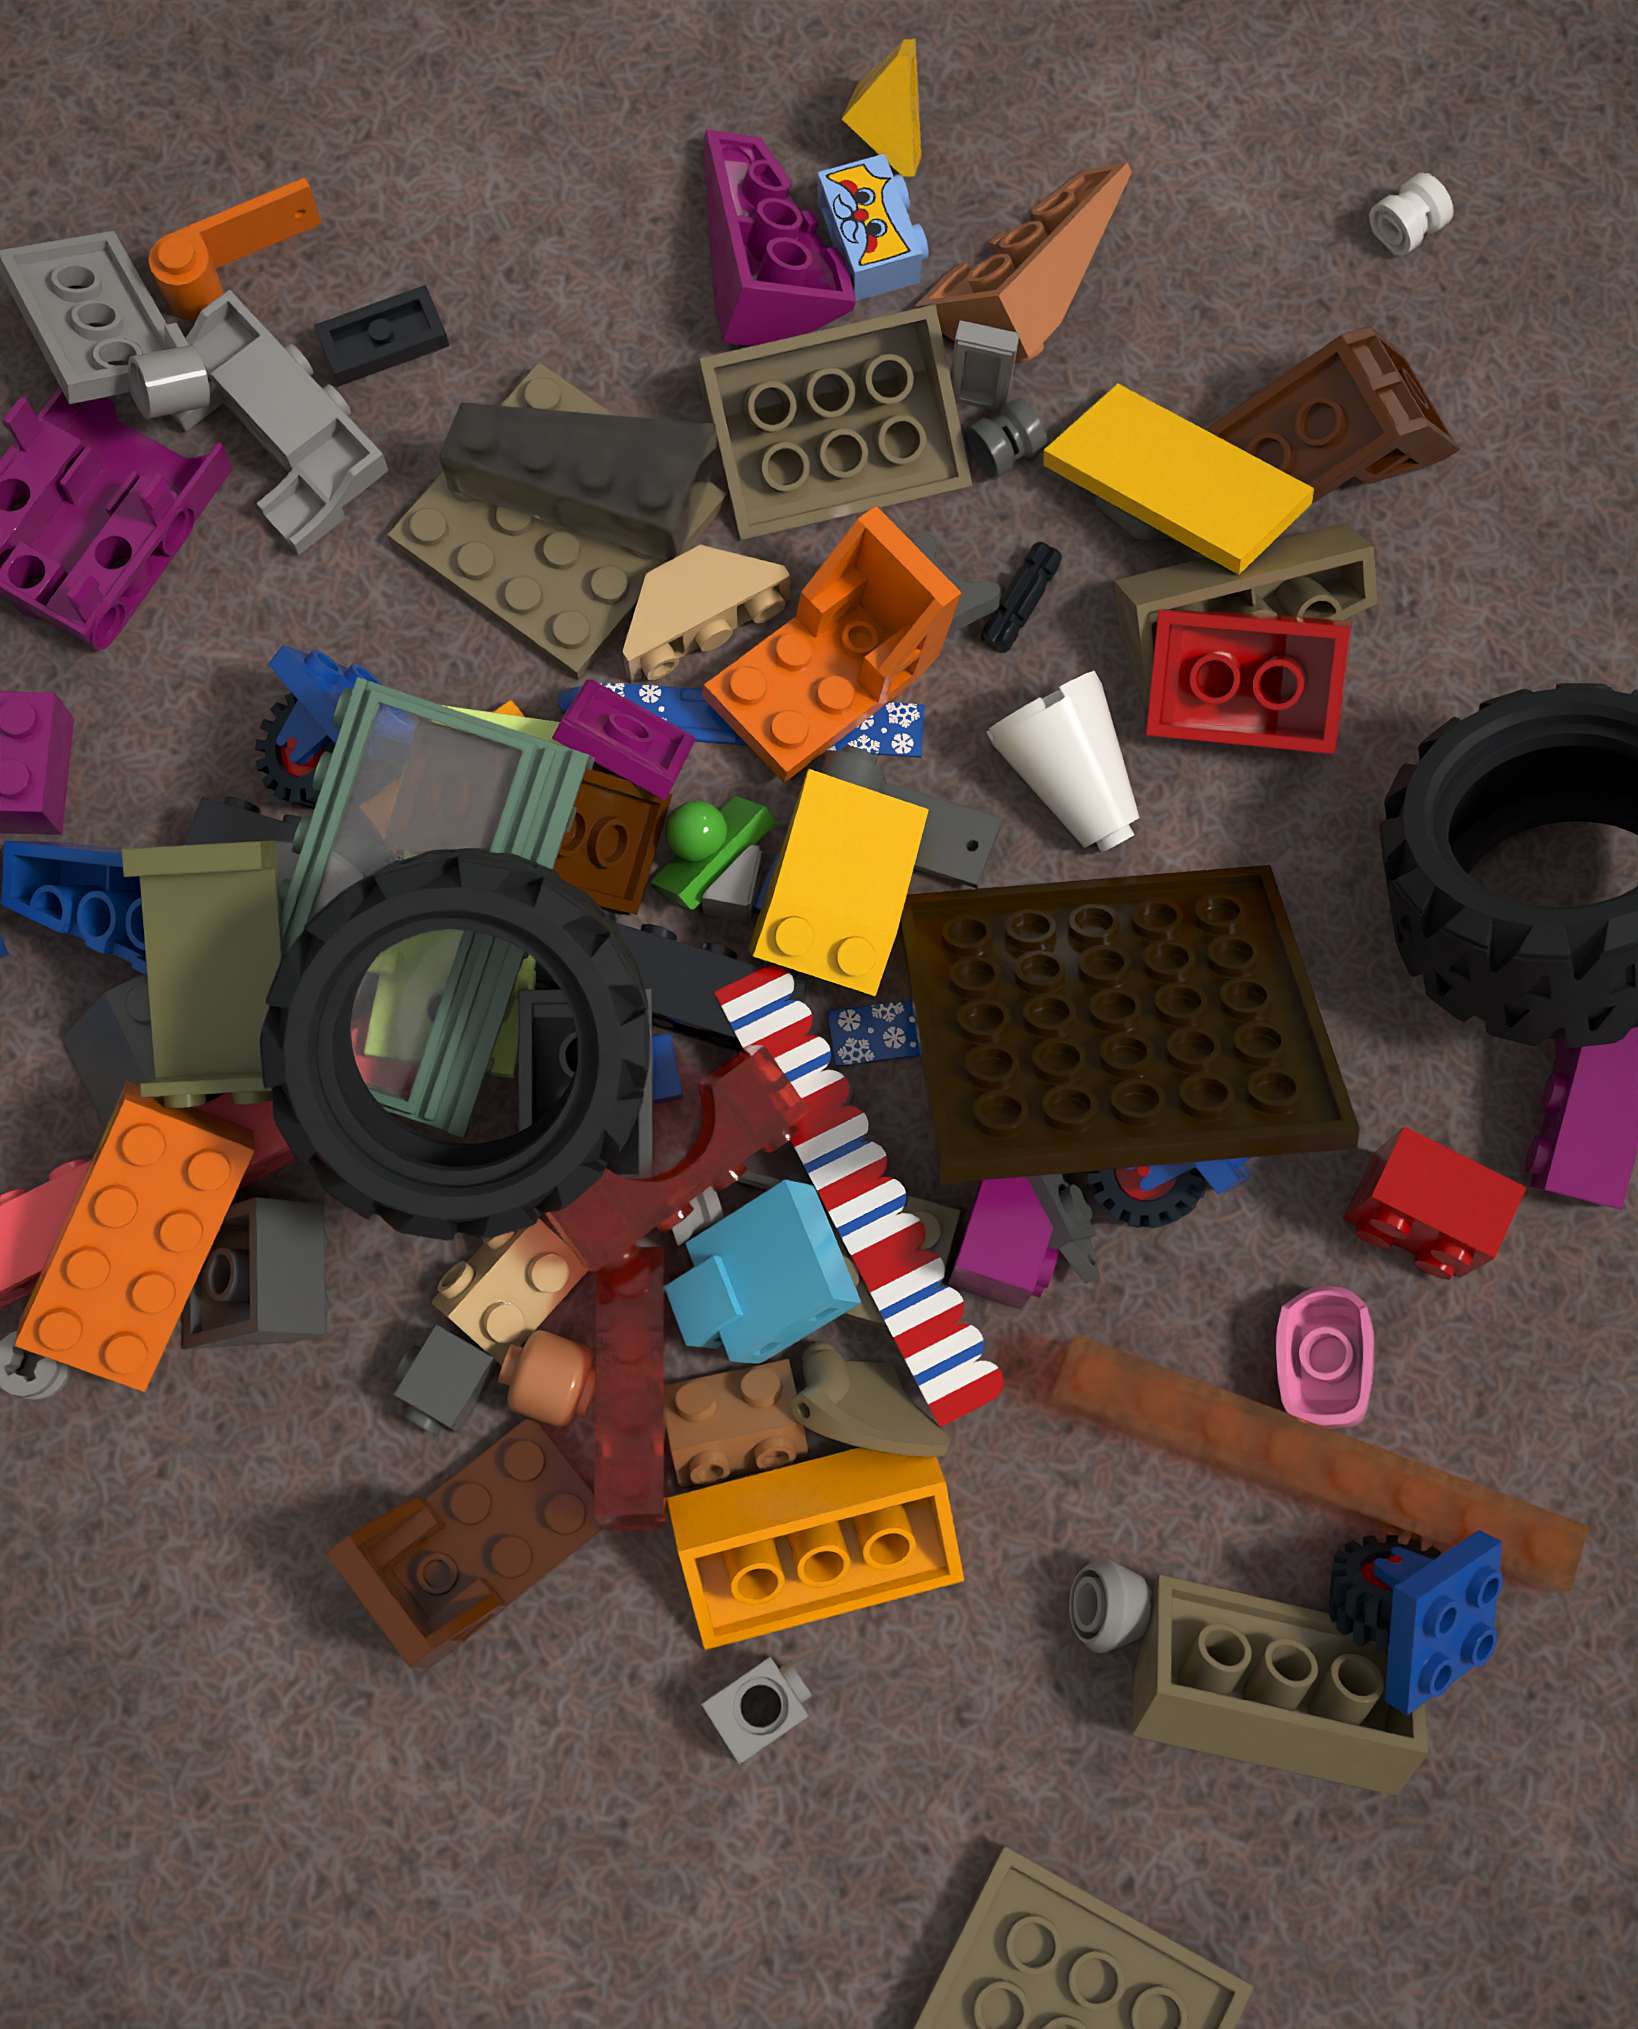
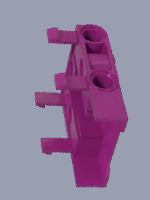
(91, 500)

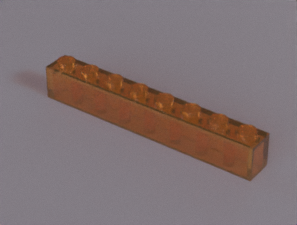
(1311, 1462)

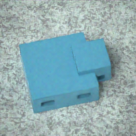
(763, 1277)

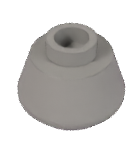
(1109, 1605)

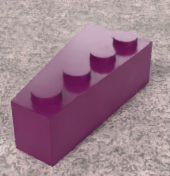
(1589, 1123)

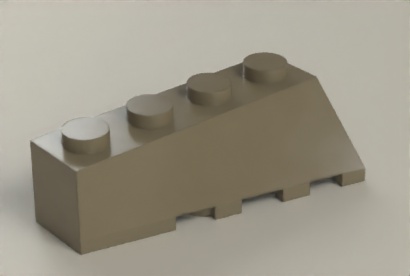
(1302, 575)

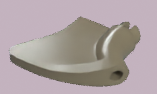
(863, 1406)

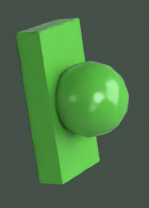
(707, 844)

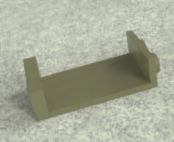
(209, 965)

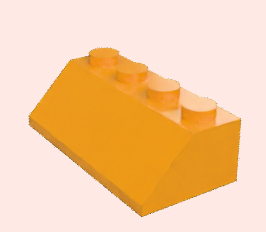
(813, 1541)

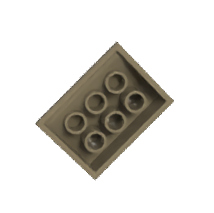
(835, 422)

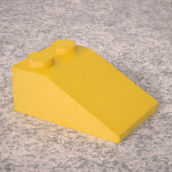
(839, 883)

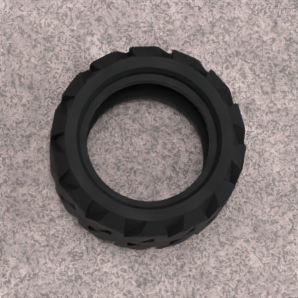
(1477, 783)
(373, 1158)

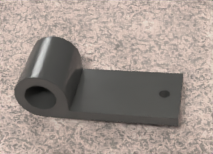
(949, 829)

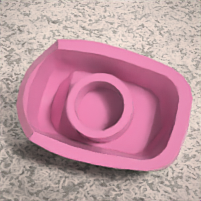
(1325, 1357)

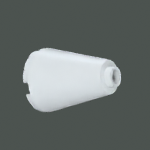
(1072, 760)

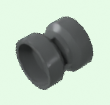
(1006, 438)

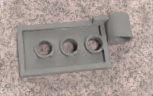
(158, 362)

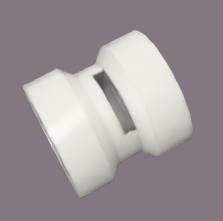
(1418, 209)

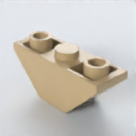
(697, 605)

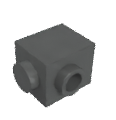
(443, 1381)

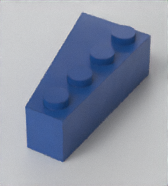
(77, 893)

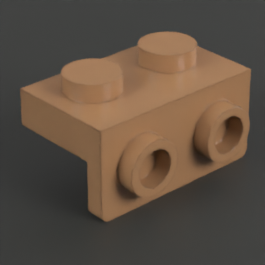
(733, 1424)

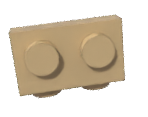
(508, 1287)

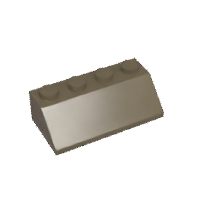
(1270, 1689)

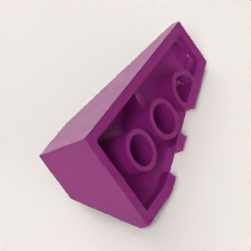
(766, 258)

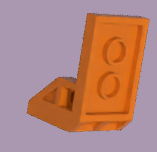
(856, 642)

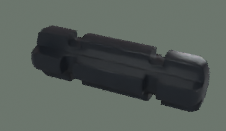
(1021, 597)

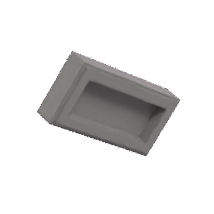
(983, 365)

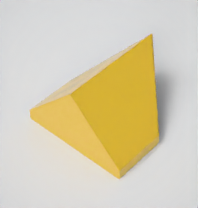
(887, 109)

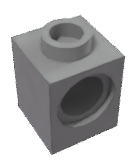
(726, 1713)

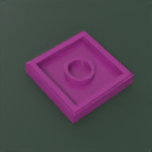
(625, 738)

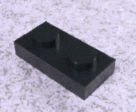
(382, 335)

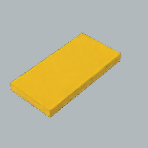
(1178, 478)

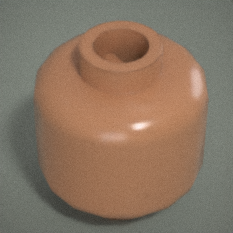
(549, 1378)

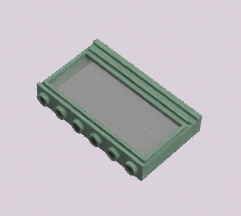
(411, 784)

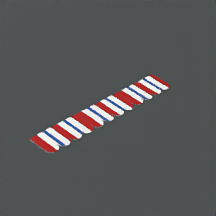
(864, 1206)

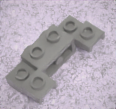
(289, 415)

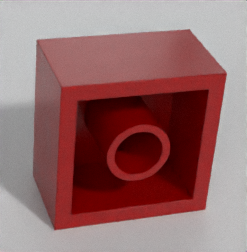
(1433, 1205)

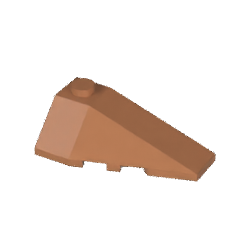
(1034, 265)

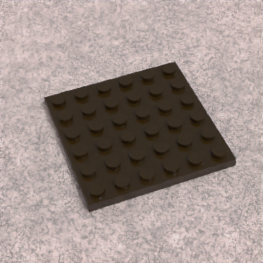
(1118, 1026)

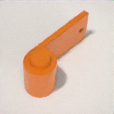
(188, 258)

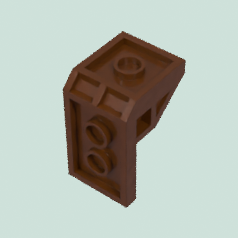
(1342, 416)
(612, 840)
(470, 1547)

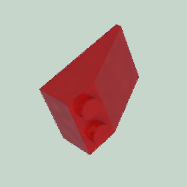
(1249, 679)

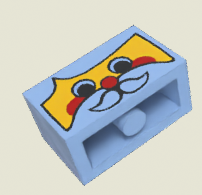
(870, 225)

